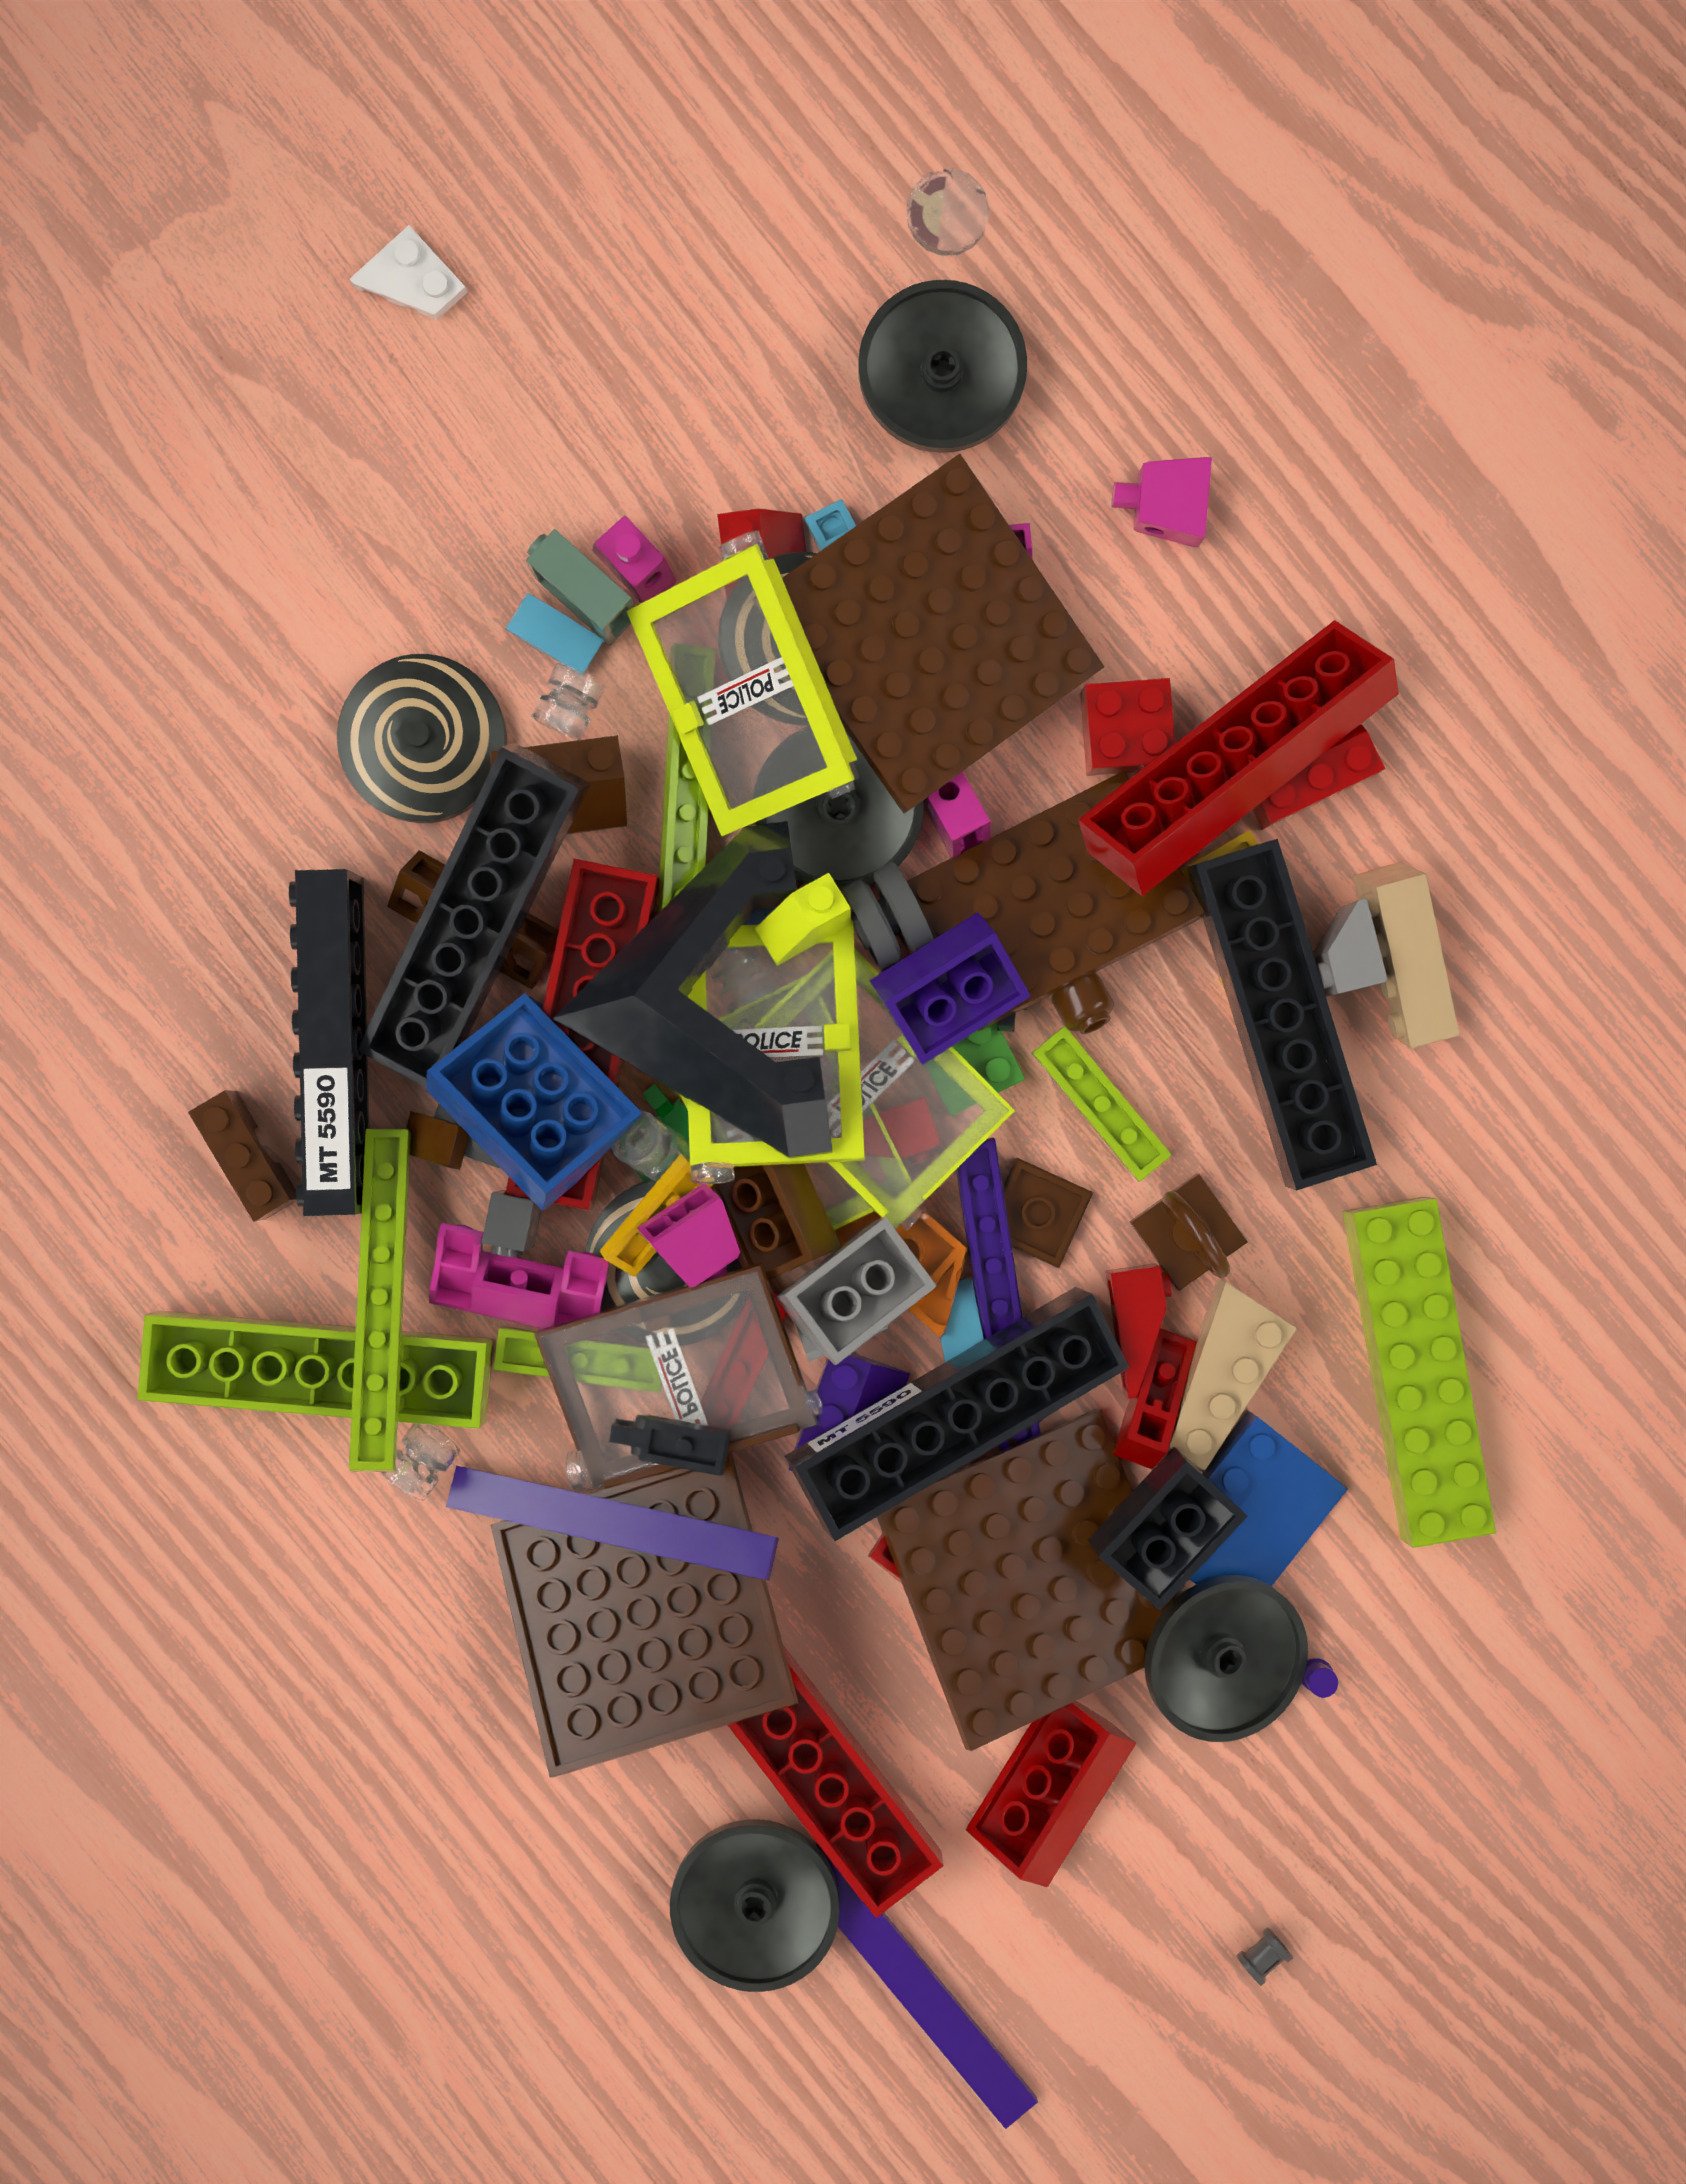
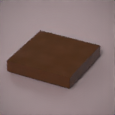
(1042, 1211)

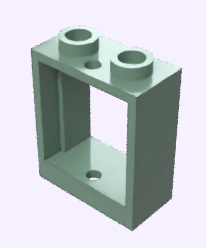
(580, 585)

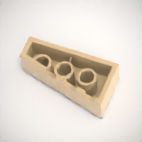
(1411, 954)
(1228, 1365)

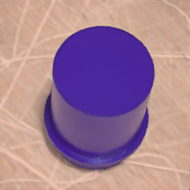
(1320, 1678)

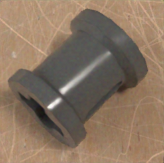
(1264, 1956)

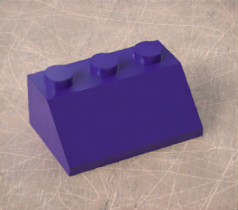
(950, 988)
(849, 1389)

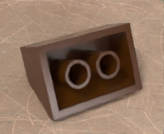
(599, 764)
(776, 1217)

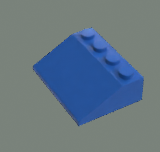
(532, 1100)
(1280, 1494)

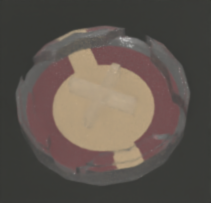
(947, 212)

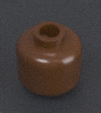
(1084, 1004)

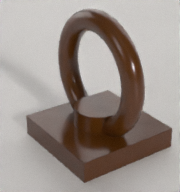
(1189, 1233)

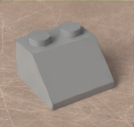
(1349, 951)

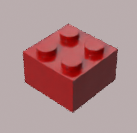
(1126, 724)

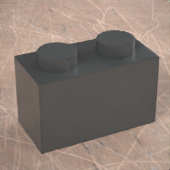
(511, 1224)

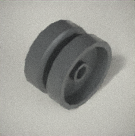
(891, 915)

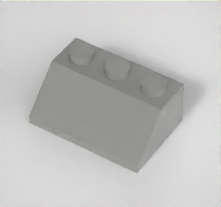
(856, 1291)

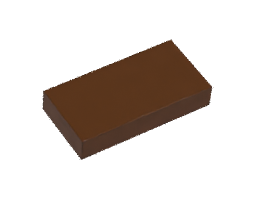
(437, 1140)

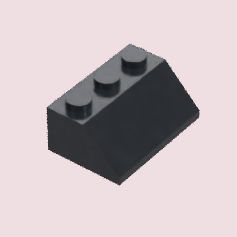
(1166, 1528)

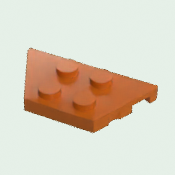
(938, 1254)

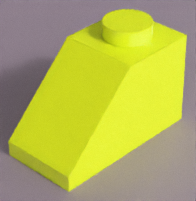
(804, 919)

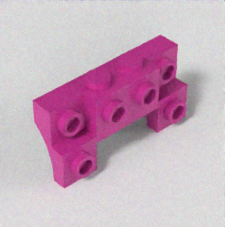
(511, 1286)

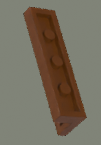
(534, 940)

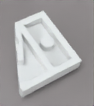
(411, 276)

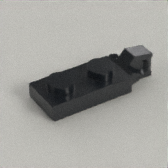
(674, 1443)

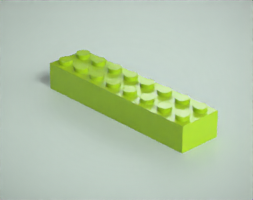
(305, 1368)
(1419, 1372)

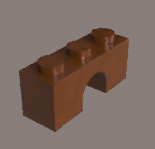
(233, 1142)

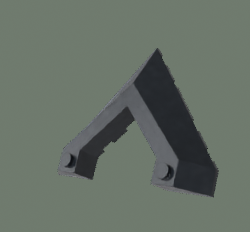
(644, 1015)

